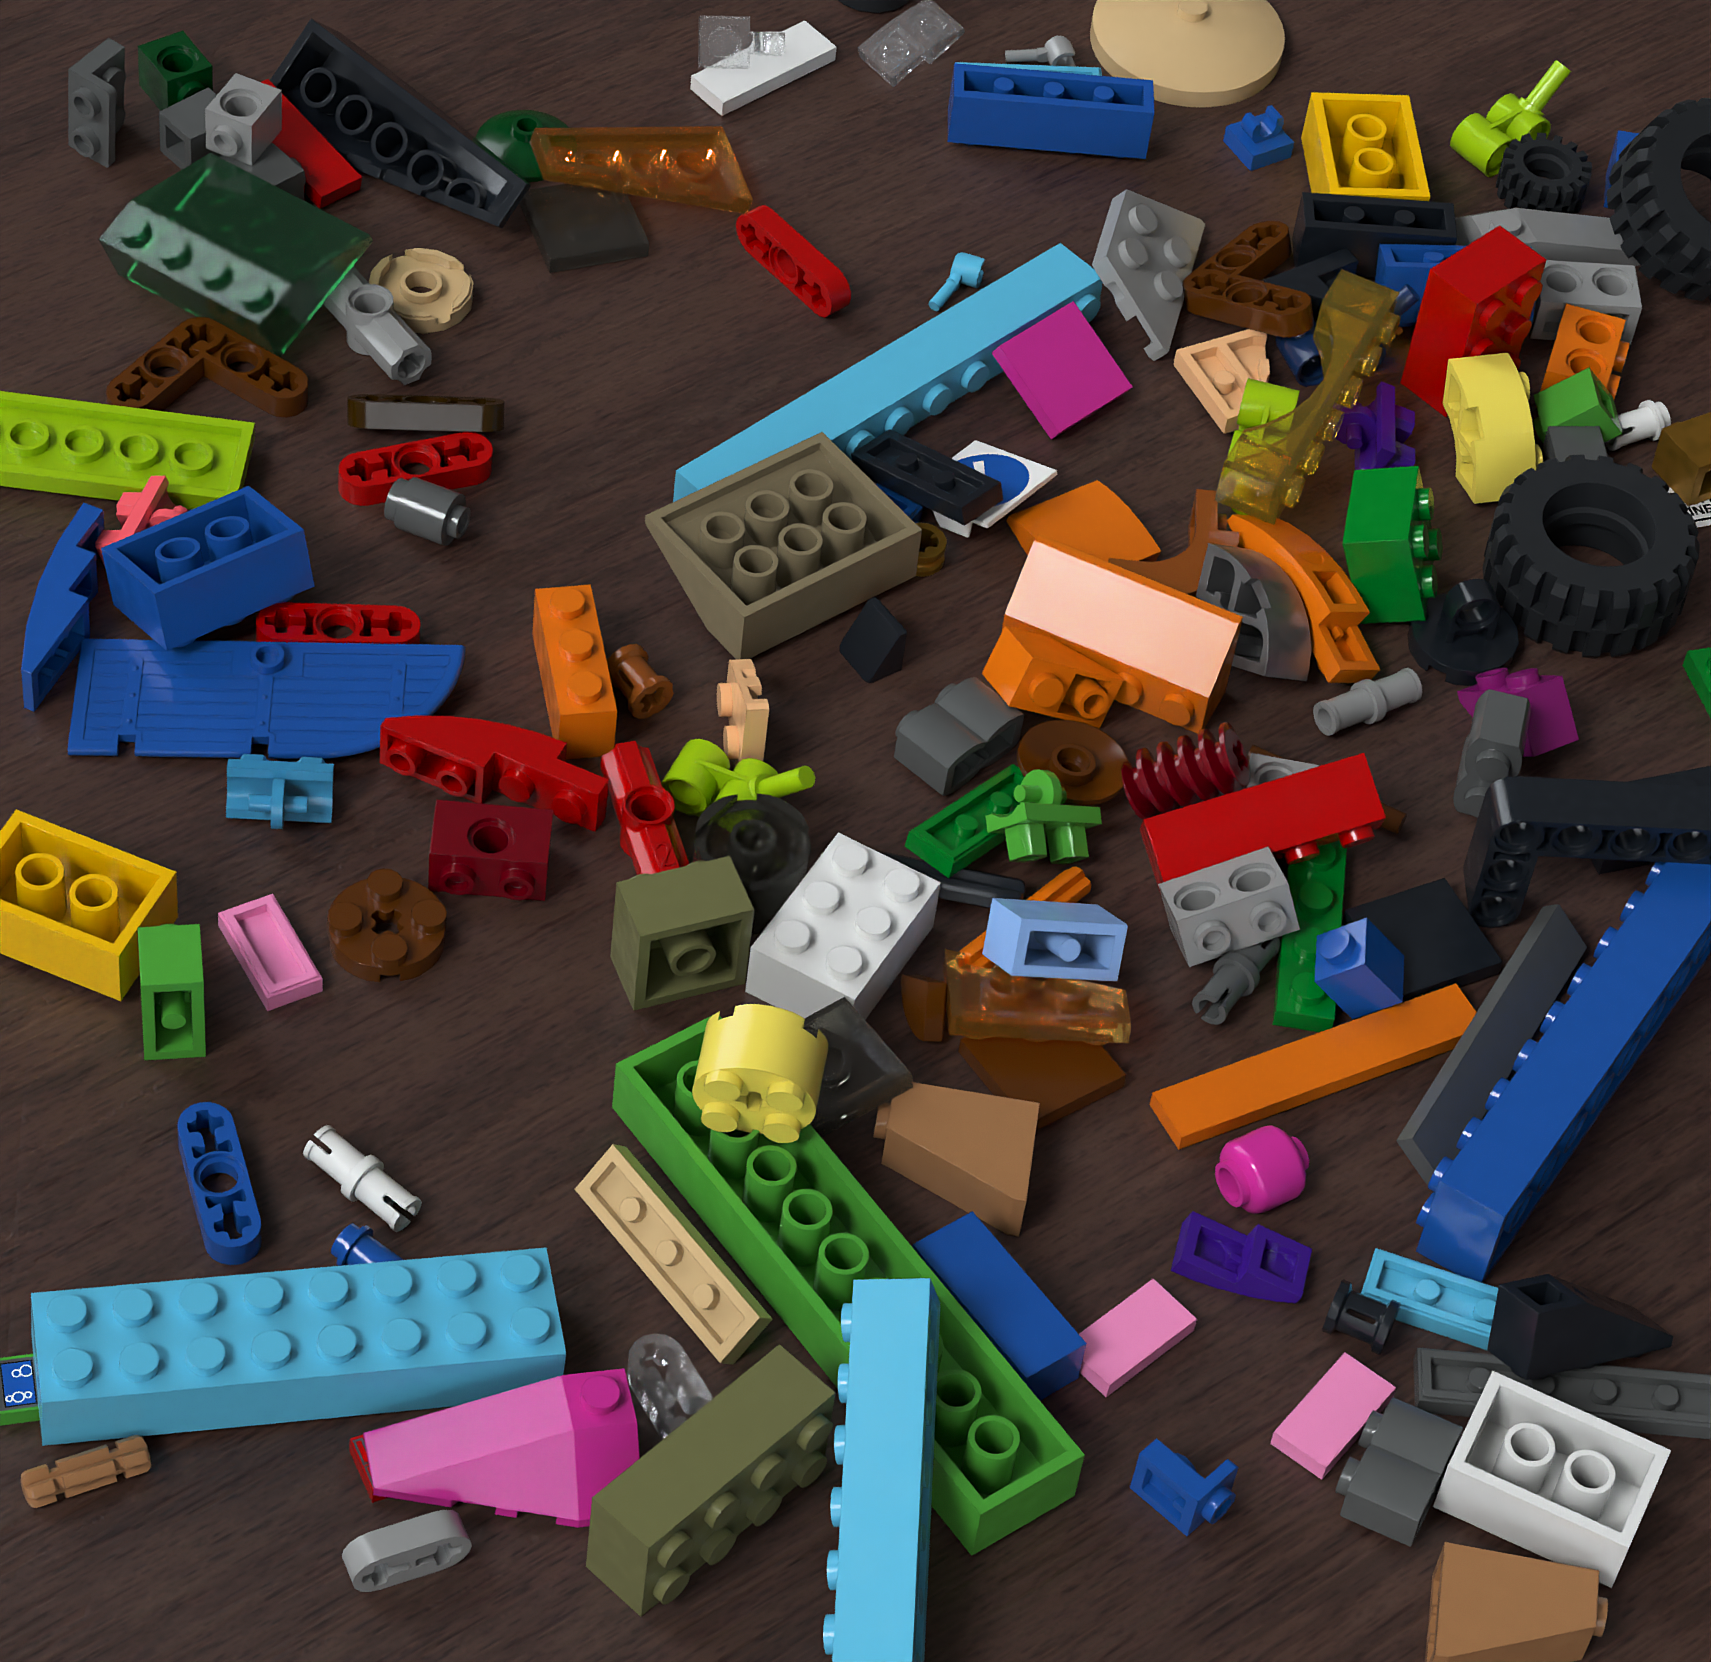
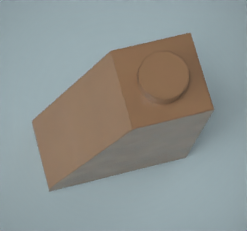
(963, 1148)
(1510, 1608)

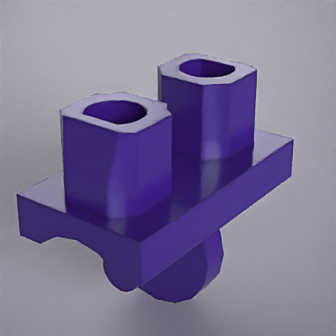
(1379, 431)

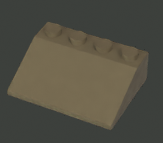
(785, 545)

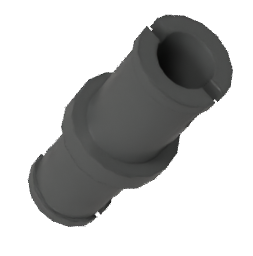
(1234, 976)

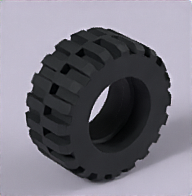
(1651, 204)
(1598, 508)

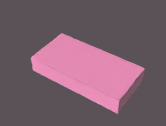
(270, 952)
(1133, 1336)
(1332, 1415)

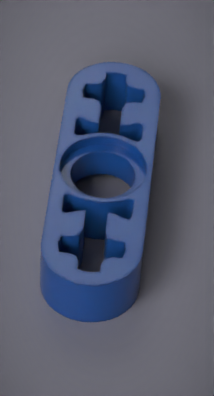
(211, 1205)

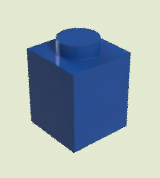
(1359, 968)

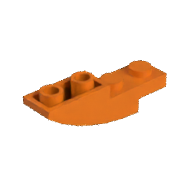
(1326, 592)

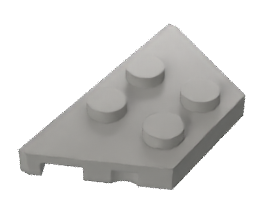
(1143, 263)

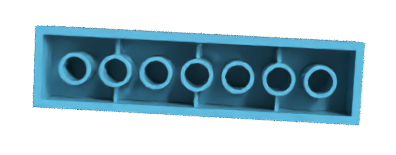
(292, 1345)

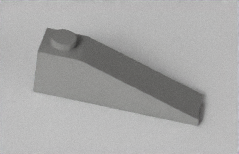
(1551, 234)

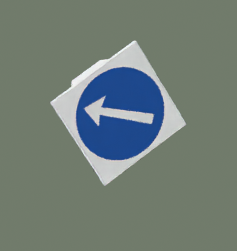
(1017, 477)

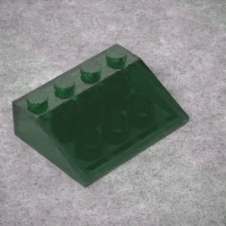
(234, 250)

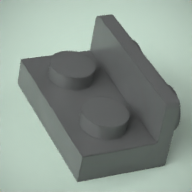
(97, 102)

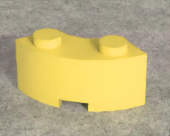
(1489, 423)

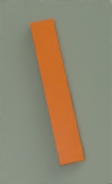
(1312, 1067)

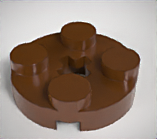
(386, 899)

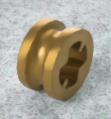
(935, 546)

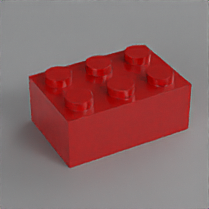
(1473, 307)

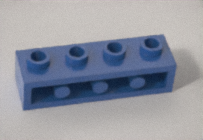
(1058, 113)

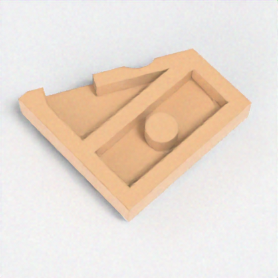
(1220, 370)
(746, 713)

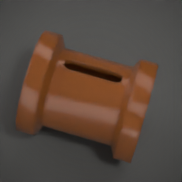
(639, 681)

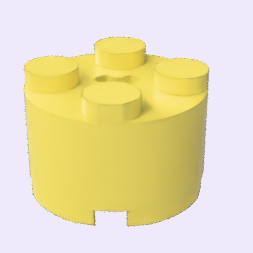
(759, 1072)

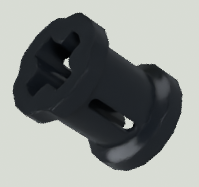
(1350, 1300)

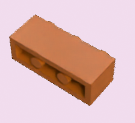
(574, 670)

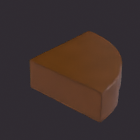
(924, 1005)

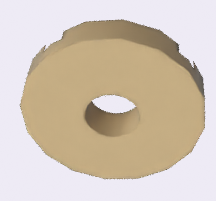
(420, 267)

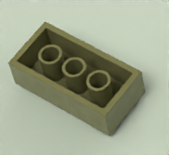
(710, 1481)

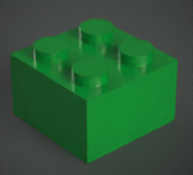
(1392, 543)

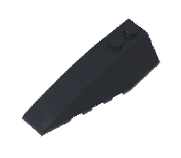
(392, 128)

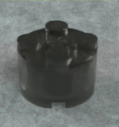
(765, 844)

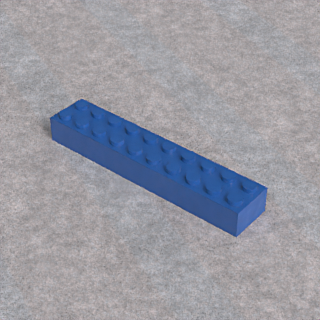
(1569, 1073)

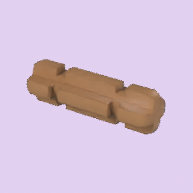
(85, 1471)

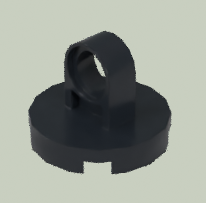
(1464, 633)

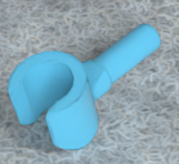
(964, 270)

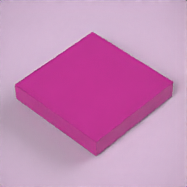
(1062, 370)

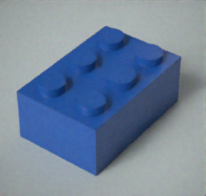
(208, 568)

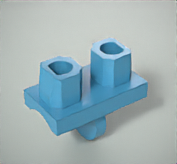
(280, 790)

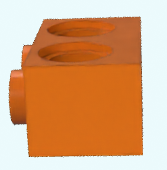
(1587, 341)

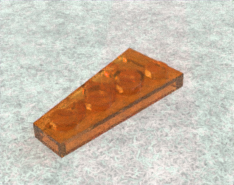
(653, 162)

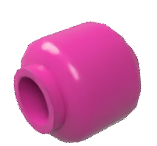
(1262, 1169)

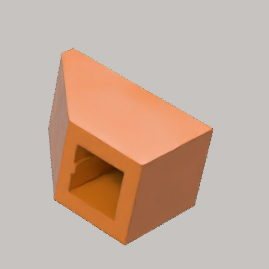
(1050, 678)

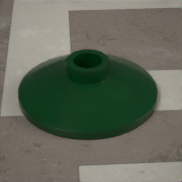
(510, 136)

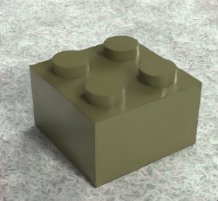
(681, 932)

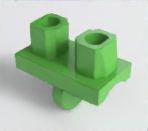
(1043, 816)

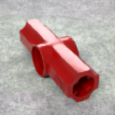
(643, 809)

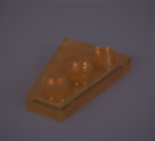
(996, 1004)

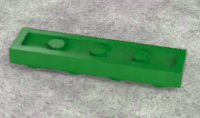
(1318, 904)

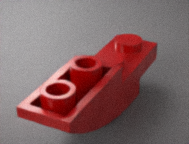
(481, 756)

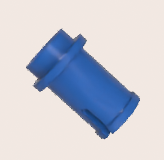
(358, 1246)

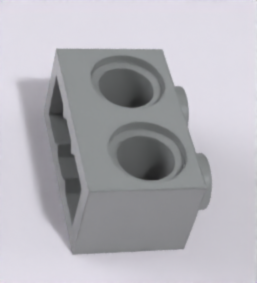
(1592, 286)
(1229, 906)

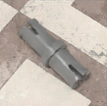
(1367, 701)

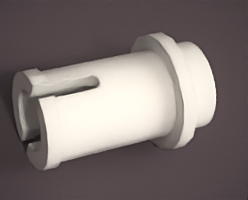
(1641, 424)

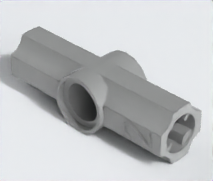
(377, 329)

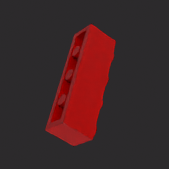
(1284, 814)

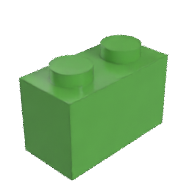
(172, 991)

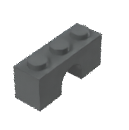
(184, 142)

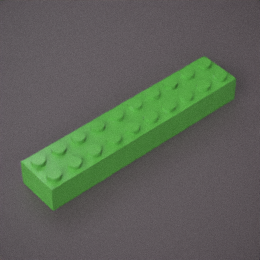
(802, 1239)

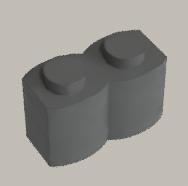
(957, 735)
(1491, 748)
(1398, 1471)

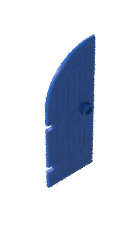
(237, 694)

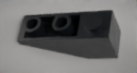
(1557, 1326)

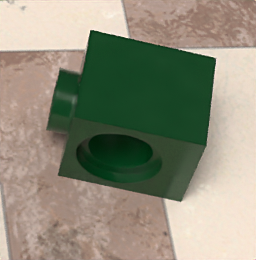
(173, 69)

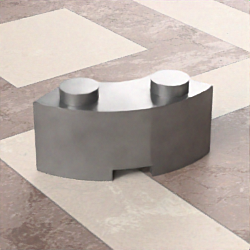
(1274, 622)

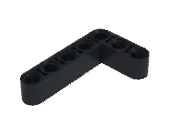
(1576, 820)

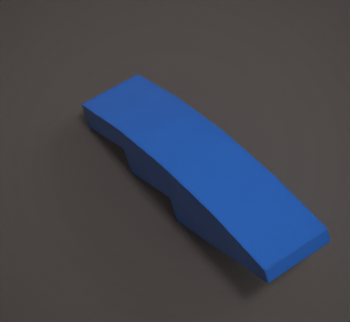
(61, 606)

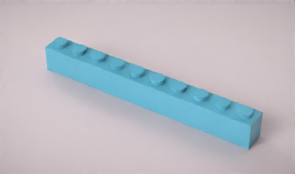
(912, 374)

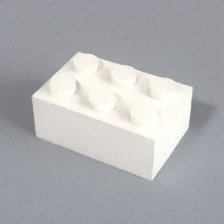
(843, 931)
(1551, 1478)

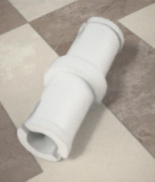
(362, 1178)

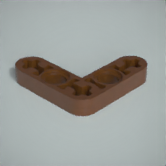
(1232, 290)
(271, 385)

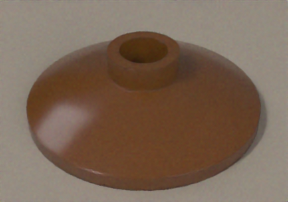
(1079, 755)

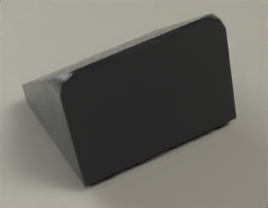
(874, 643)

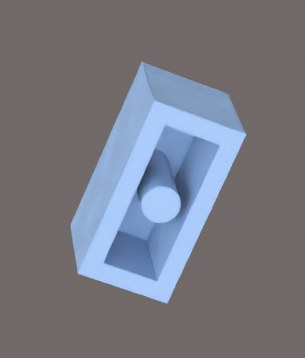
(1054, 939)

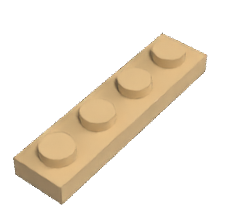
(673, 1254)

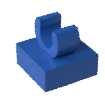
(1259, 139)

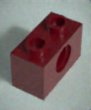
(490, 850)

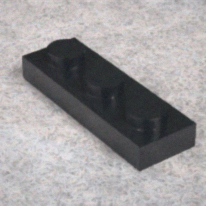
(928, 477)

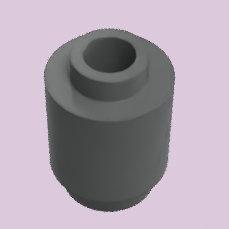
(427, 510)

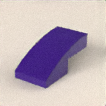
(1251, 1265)

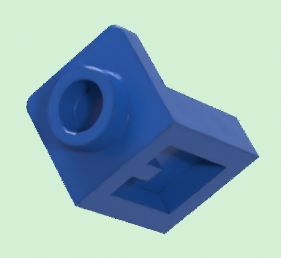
(1178, 1491)

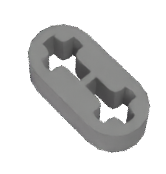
(406, 1550)

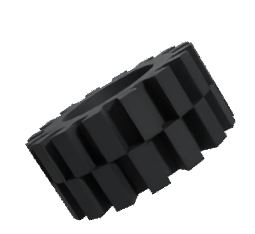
(1529, 158)

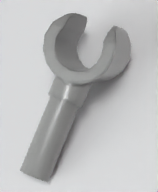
(1057, 52)

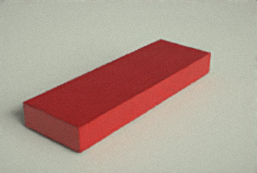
(326, 170)

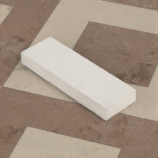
(734, 88)

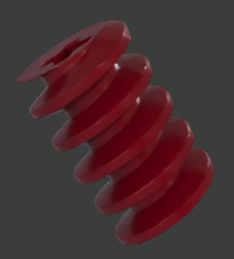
(1186, 776)

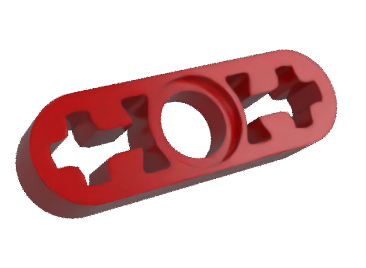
(793, 261)
(377, 462)
(322, 616)

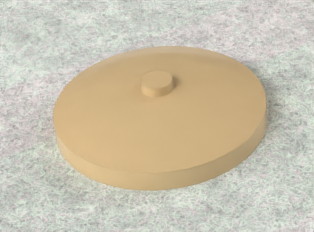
(1190, 48)

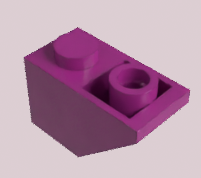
(1551, 713)

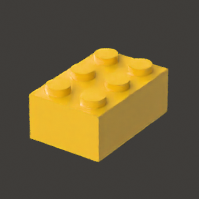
(1363, 146)
(78, 904)

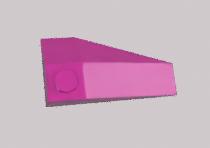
(516, 1450)

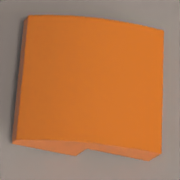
(1089, 521)

